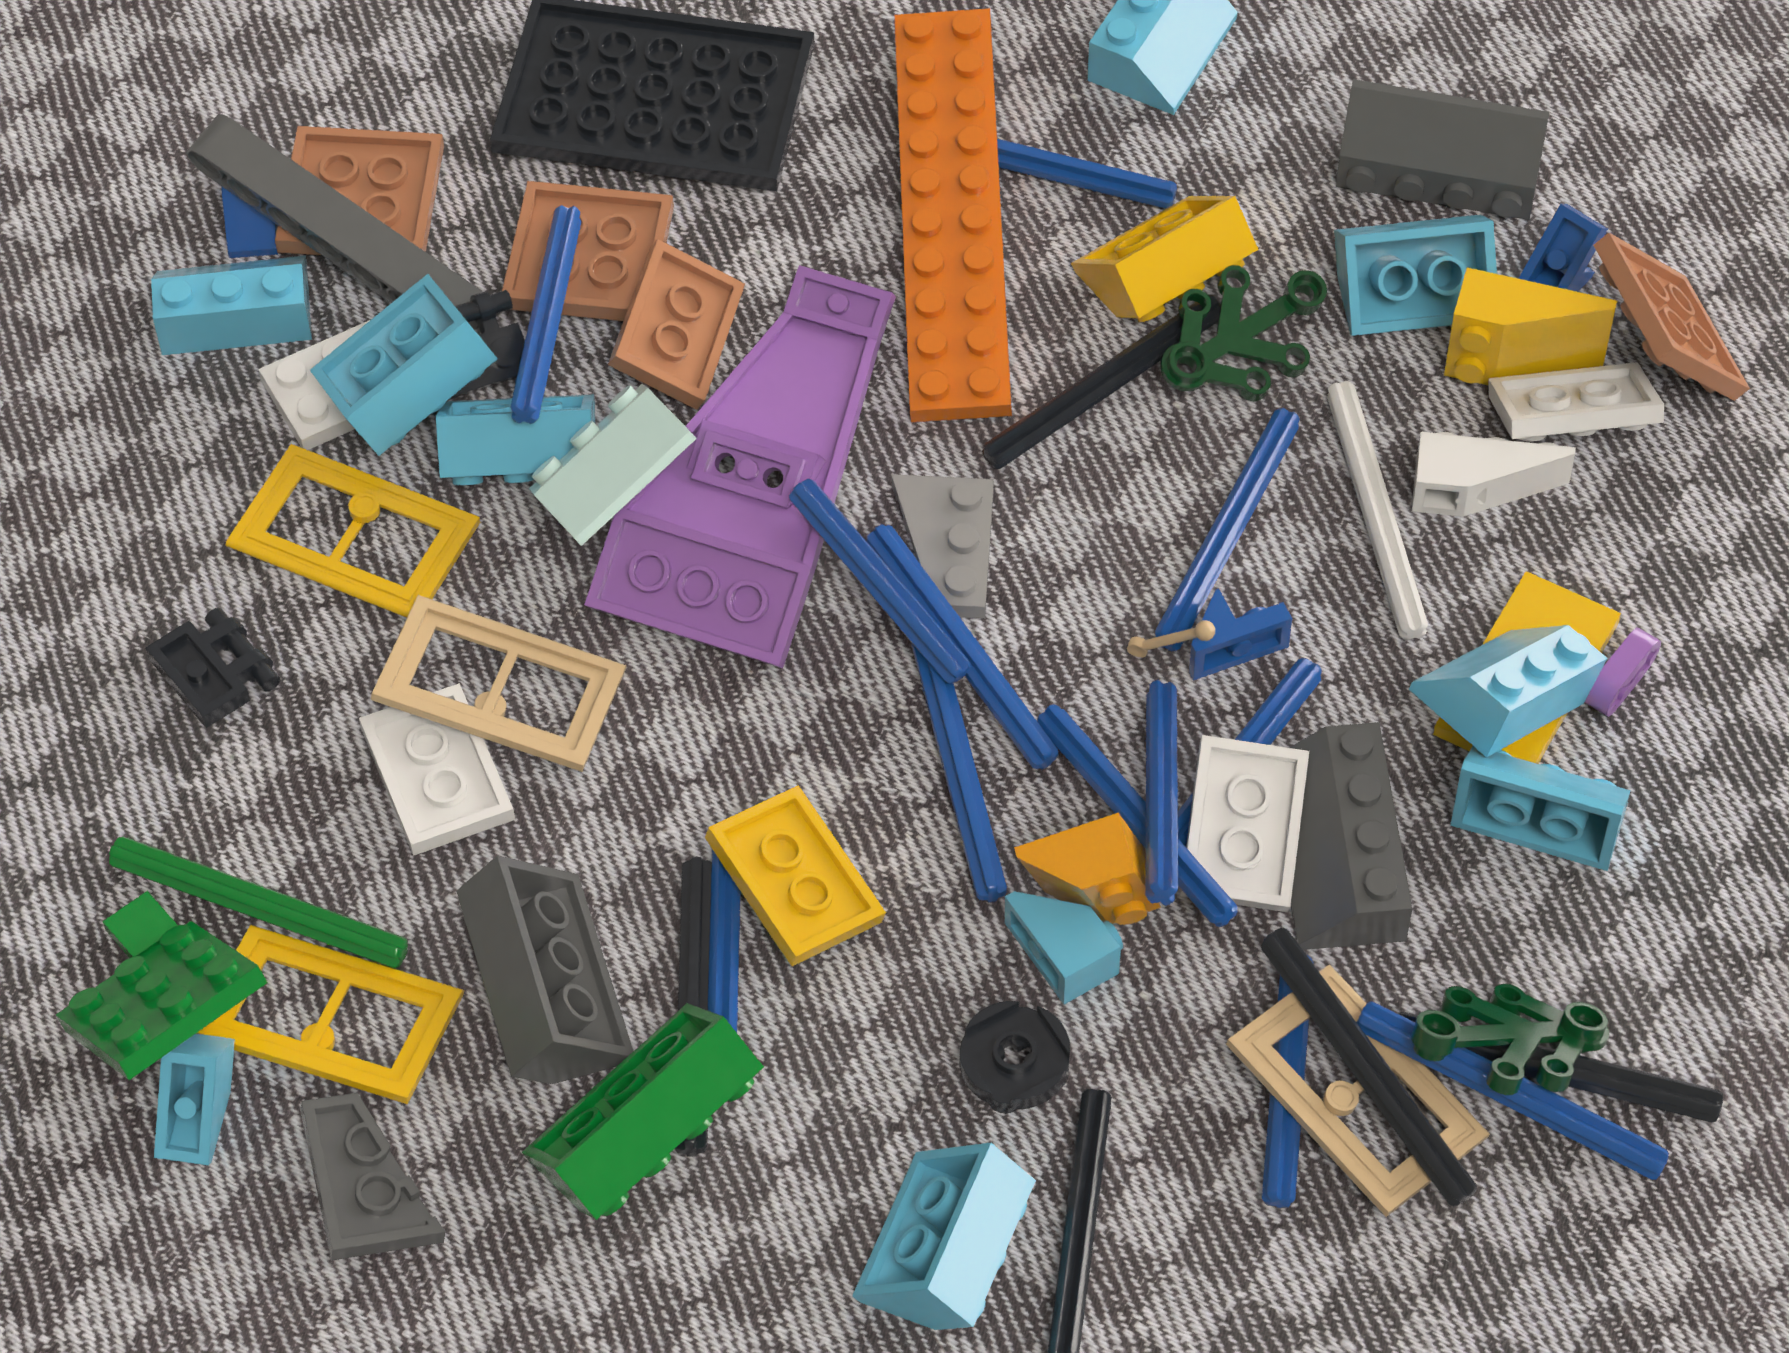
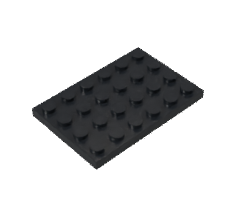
(654, 93)

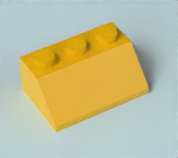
(1167, 256)

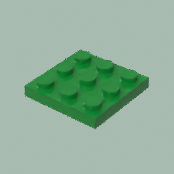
(160, 998)

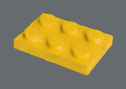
(795, 875)

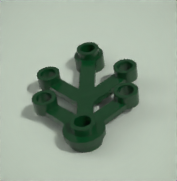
(1239, 337)
(1577, 1029)

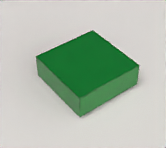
(138, 925)

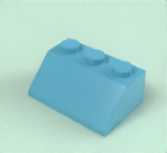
(1157, 47)
(1409, 271)
(231, 305)
(403, 365)
(484, 440)
(1512, 684)
(1540, 807)
(946, 1236)

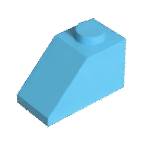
(1064, 942)
(193, 1098)

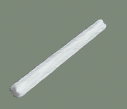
(1377, 511)

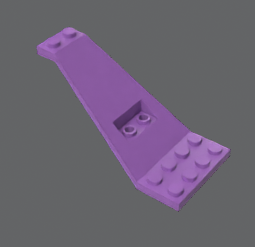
(723, 550)

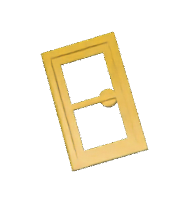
(368, 496)
(315, 1050)

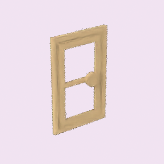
(488, 714)
(1319, 1118)

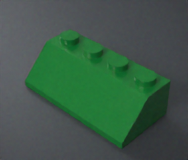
(644, 1110)

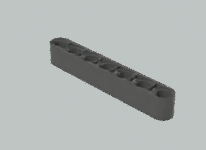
(318, 214)

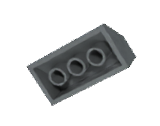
(1441, 149)
(1349, 849)
(543, 971)

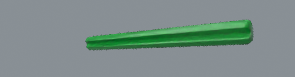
(258, 902)

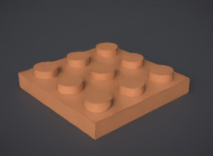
(378, 170)
(609, 250)
(1670, 317)

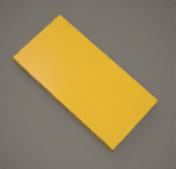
(1538, 605)

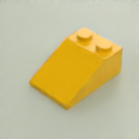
(1524, 328)

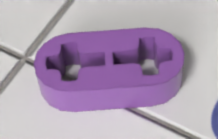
(1623, 671)

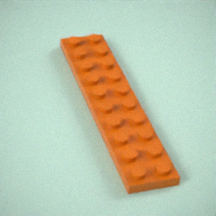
(951, 217)

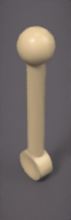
(1139, 646)

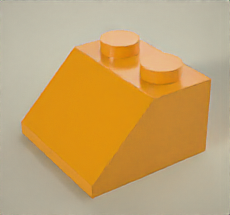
(1094, 867)

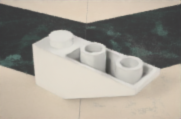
(1476, 474)

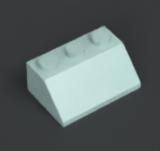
(610, 462)

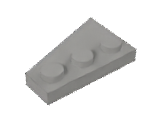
(950, 534)

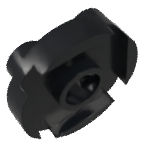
(1010, 1085)

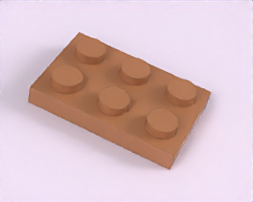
(676, 324)

